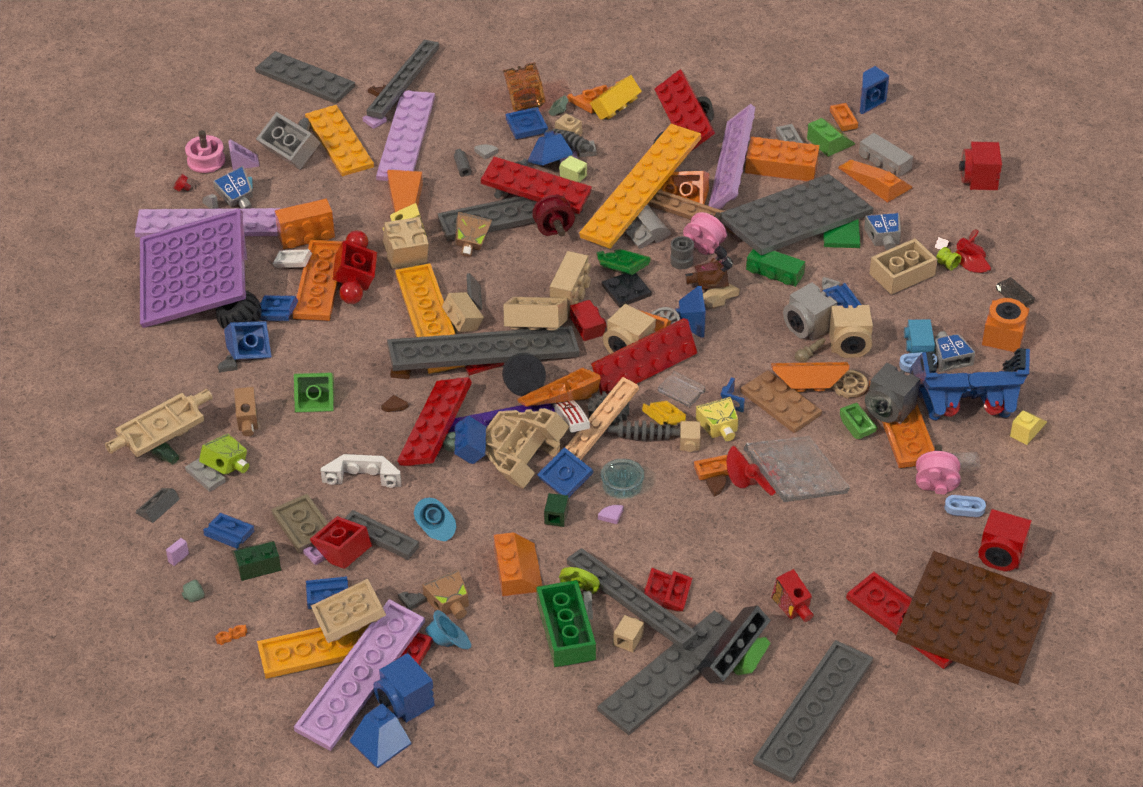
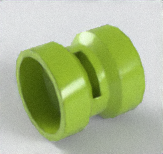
(948, 258)

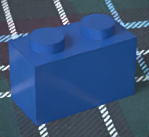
(470, 440)

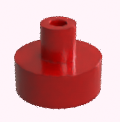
(182, 183)

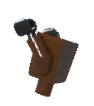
(713, 273)

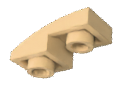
(717, 296)

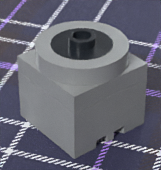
(809, 312)

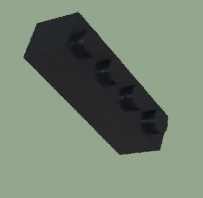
(733, 644)

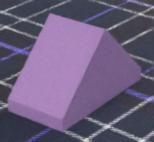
(241, 156)

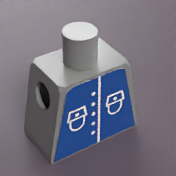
(234, 188)
(883, 229)
(952, 352)

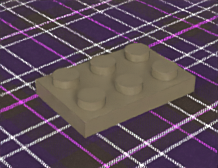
(299, 521)

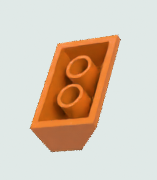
(516, 564)

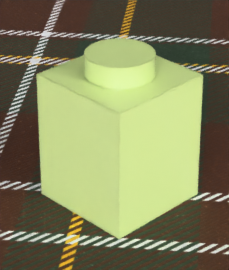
(573, 169)

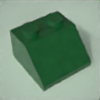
(257, 560)

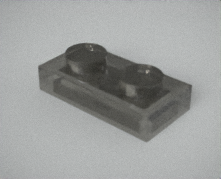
(1011, 289)

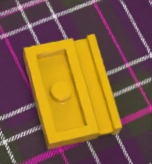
(664, 412)

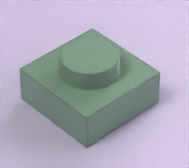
(558, 106)

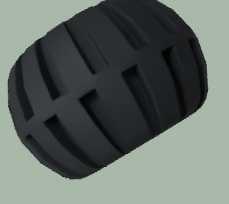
(241, 311)

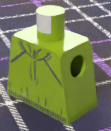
(224, 455)

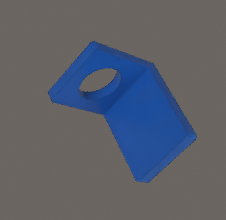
(728, 390)

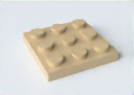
(348, 610)

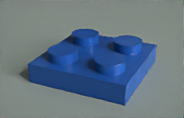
(526, 123)
(565, 473)

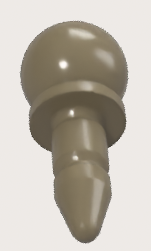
(803, 355)

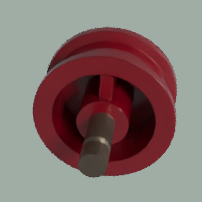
(553, 215)

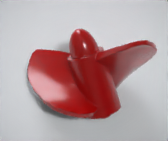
(972, 254)
(745, 474)

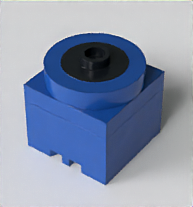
(404, 688)

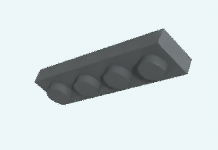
(385, 536)

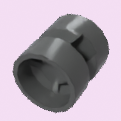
(682, 252)

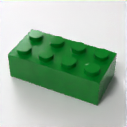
(566, 623)

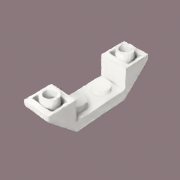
(353, 464)

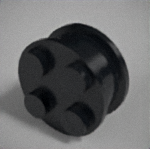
(523, 373)

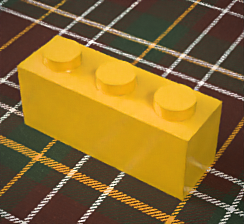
(616, 98)

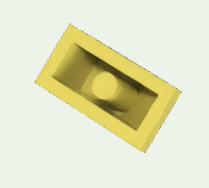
(1026, 427)

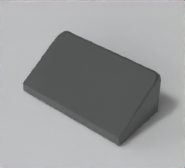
(474, 291)
(158, 504)

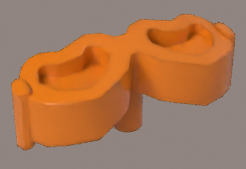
(235, 633)

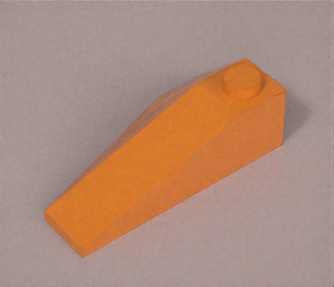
(876, 180)
(689, 185)
(574, 386)

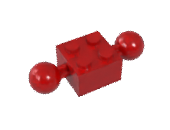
(354, 266)

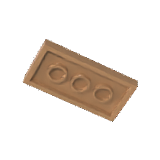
(781, 401)

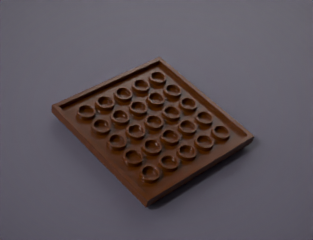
(974, 617)

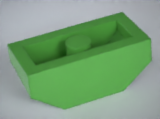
(857, 421)
(752, 657)

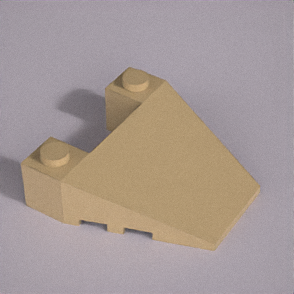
(516, 437)

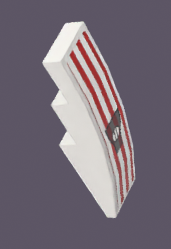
(572, 415)

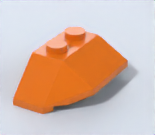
(810, 374)

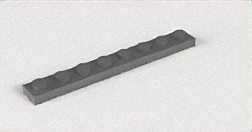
(402, 79)
(635, 600)

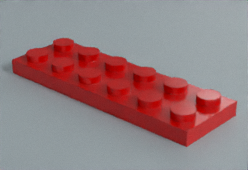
(683, 106)
(534, 183)
(646, 356)
(434, 422)
(886, 606)

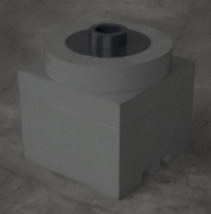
(892, 394)

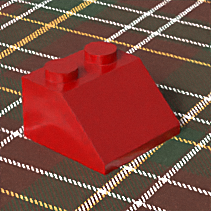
(342, 541)

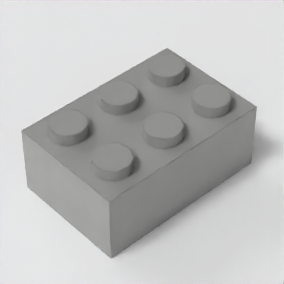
(288, 140)

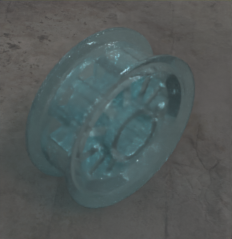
(622, 478)

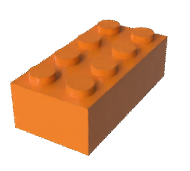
(782, 159)

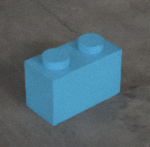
(919, 336)

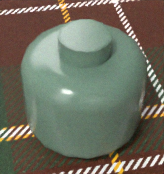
(449, 442)
(193, 591)

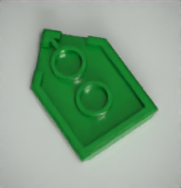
(623, 261)

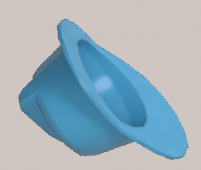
(433, 511)
(447, 633)

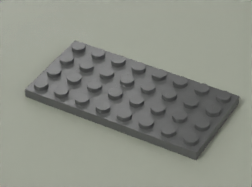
(795, 214)

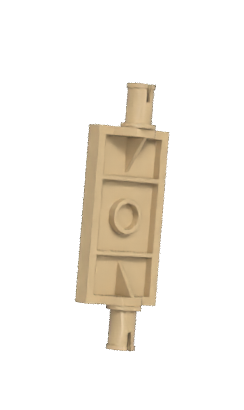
(159, 424)

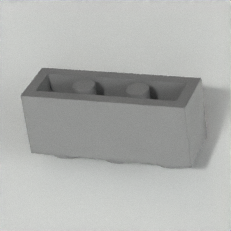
(885, 155)

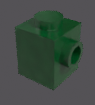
(556, 509)

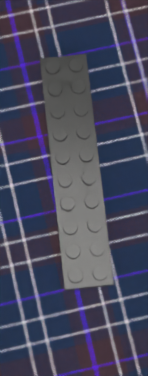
(480, 348)

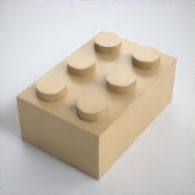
(903, 266)
(571, 279)
(535, 312)

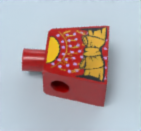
(792, 596)

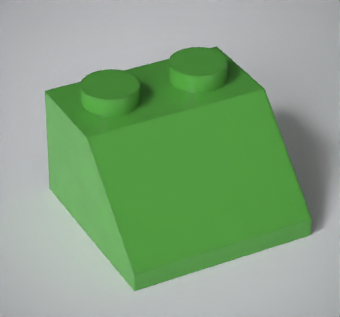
(828, 137)
(314, 392)

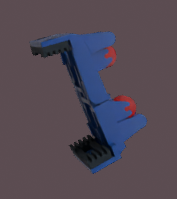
(997, 389)

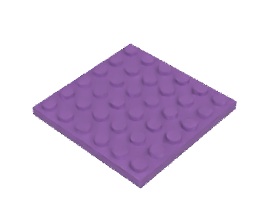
(192, 268)

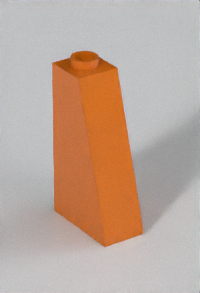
(404, 188)

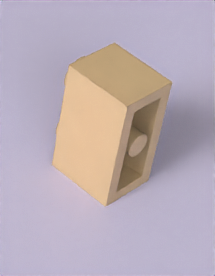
(462, 312)

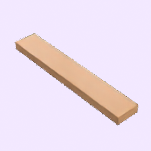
(602, 417)

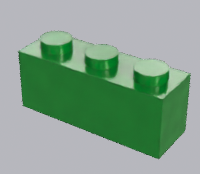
(776, 266)

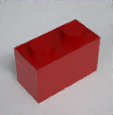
(587, 320)

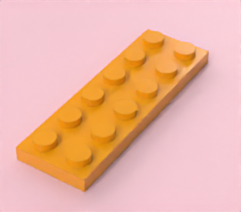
(339, 140)
(304, 651)

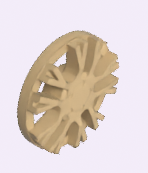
(851, 384)

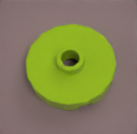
(586, 580)

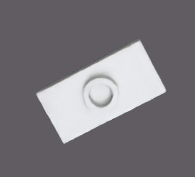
(292, 258)

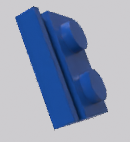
(842, 295)
(277, 307)
(228, 530)
(323, 588)

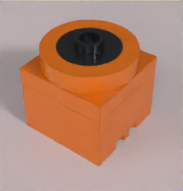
(1005, 324)

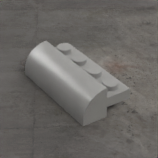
(647, 228)

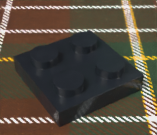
(626, 289)

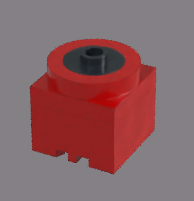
(981, 165)
(1004, 540)

